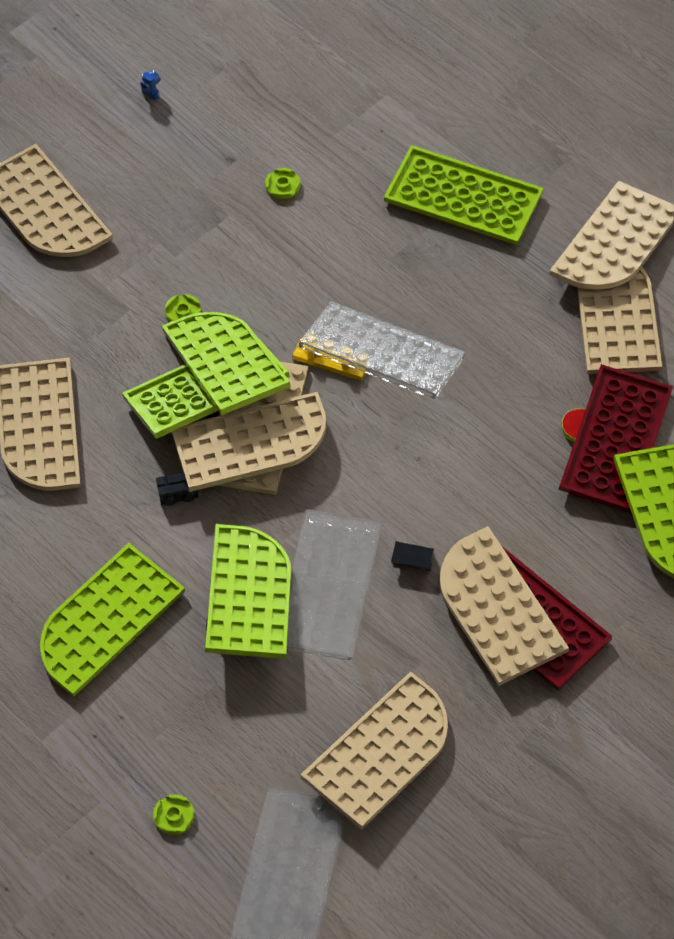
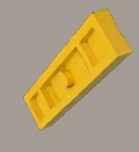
(325, 363)

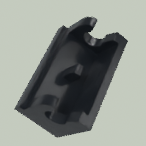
(413, 555)

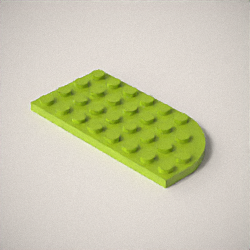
(226, 359)
(649, 489)
(248, 594)
(105, 617)

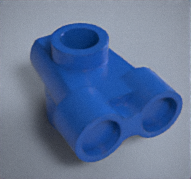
(149, 83)

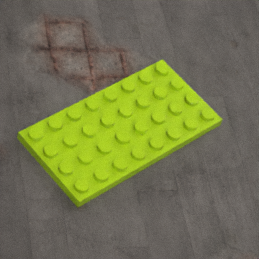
(463, 195)
(173, 400)

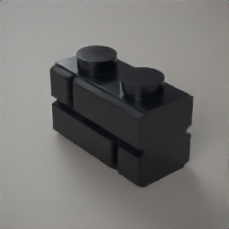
(174, 489)

